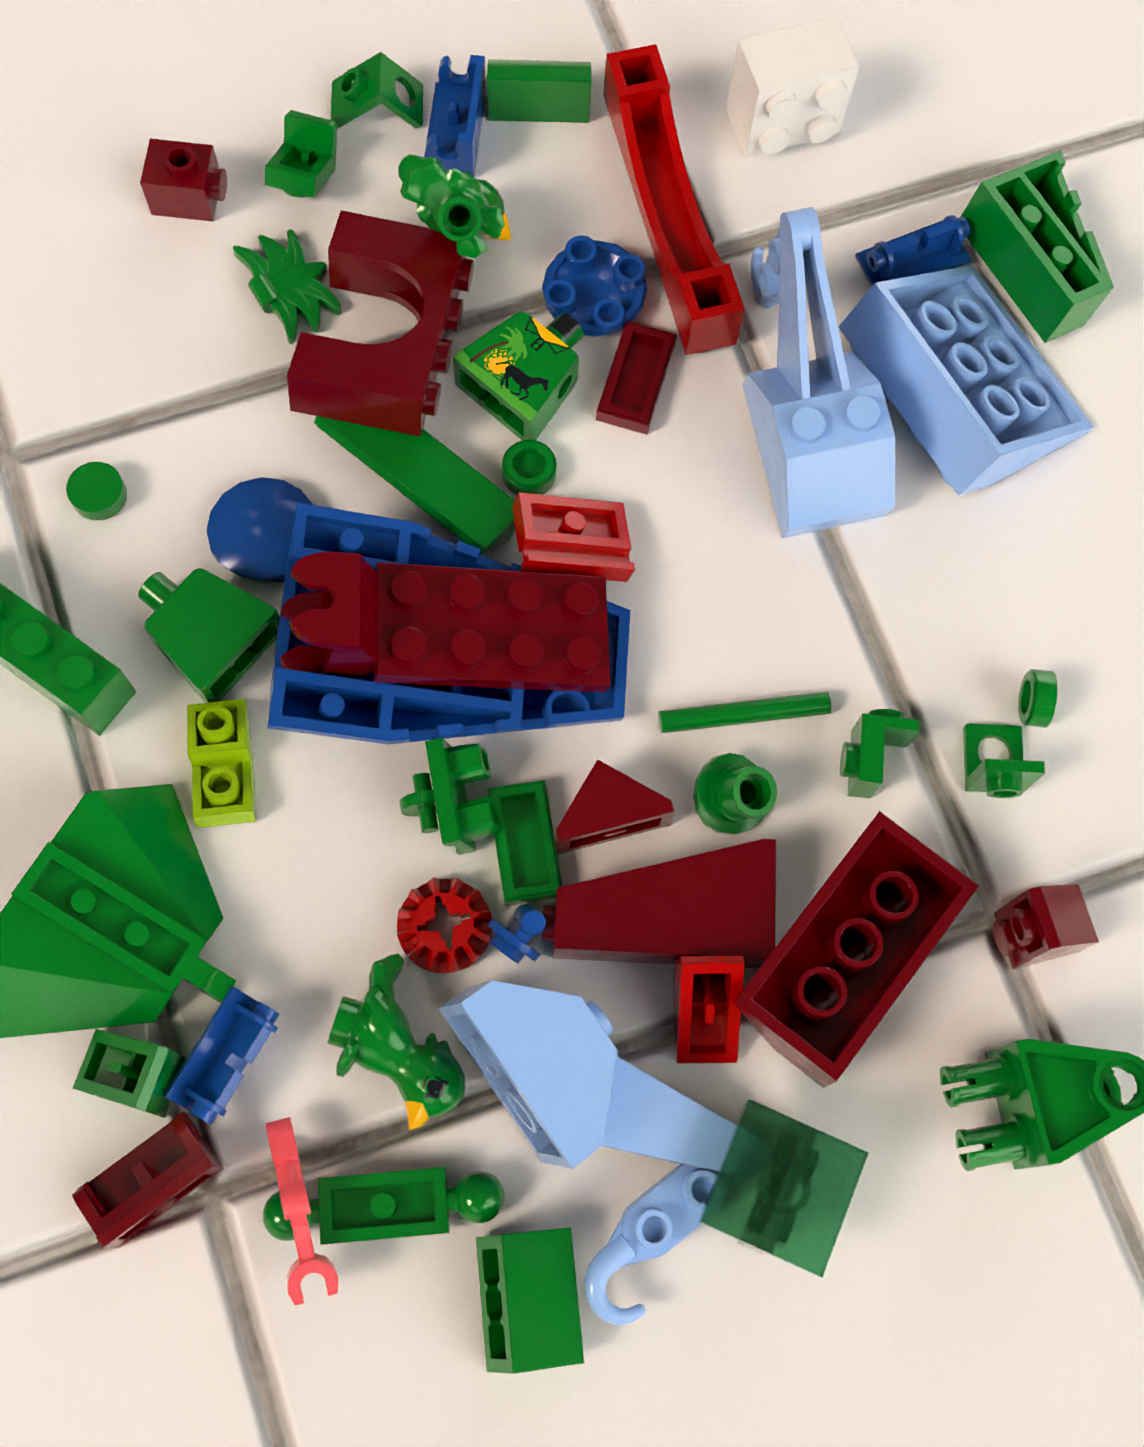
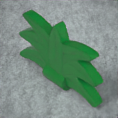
(288, 284)

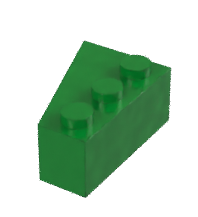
(1037, 246)

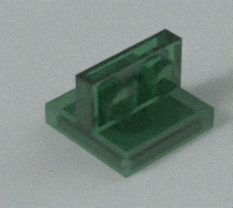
(783, 1188)

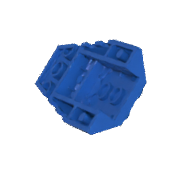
(417, 712)

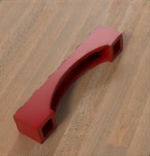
(693, 275)

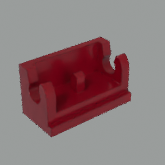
(147, 1182)

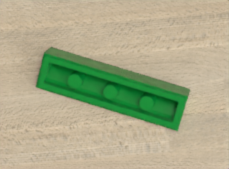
(432, 480)

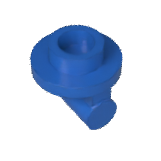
(514, 939)

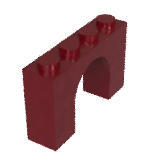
(391, 381)

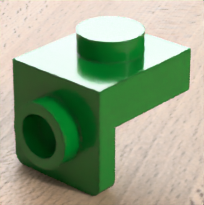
(305, 157)
(864, 755)

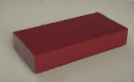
(636, 377)

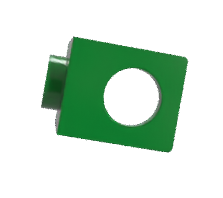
(373, 85)
(998, 776)

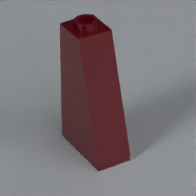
(671, 910)

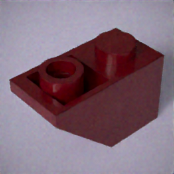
(1044, 925)

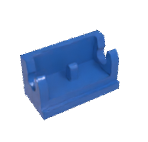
(457, 115)

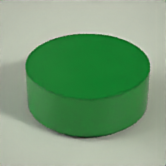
(529, 467)
(96, 490)
(1037, 698)

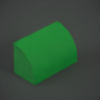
(539, 90)
(529, 1301)

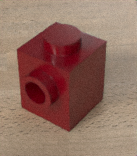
(182, 180)

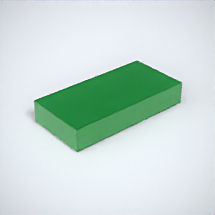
(525, 843)

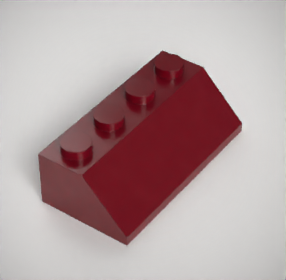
(854, 950)

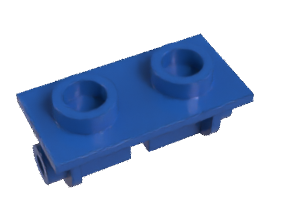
(918, 252)
(221, 1054)

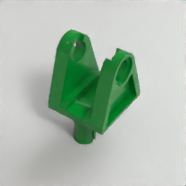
(1046, 1099)

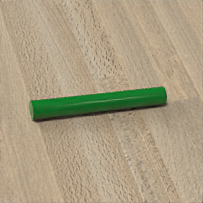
(744, 712)

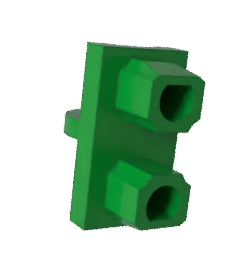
(459, 820)

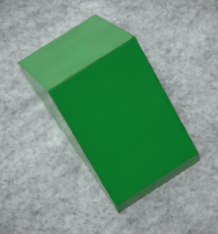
(128, 1071)

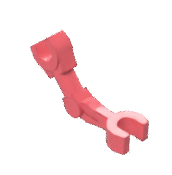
(296, 1208)

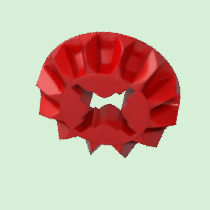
(428, 948)

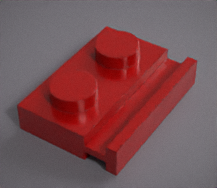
(572, 536)

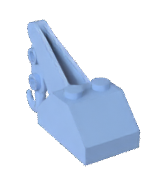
(819, 419)
(573, 1094)

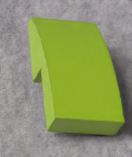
(221, 763)

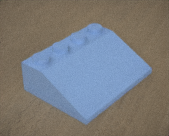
(962, 375)

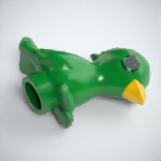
(454, 203)
(380, 1040)

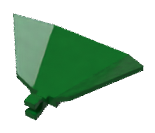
(108, 919)

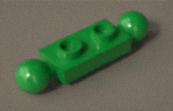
(390, 1205)

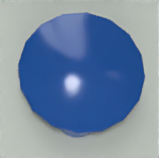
(595, 285)
(254, 526)

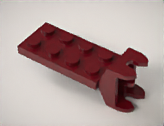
(448, 625)

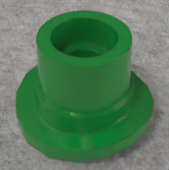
(733, 794)

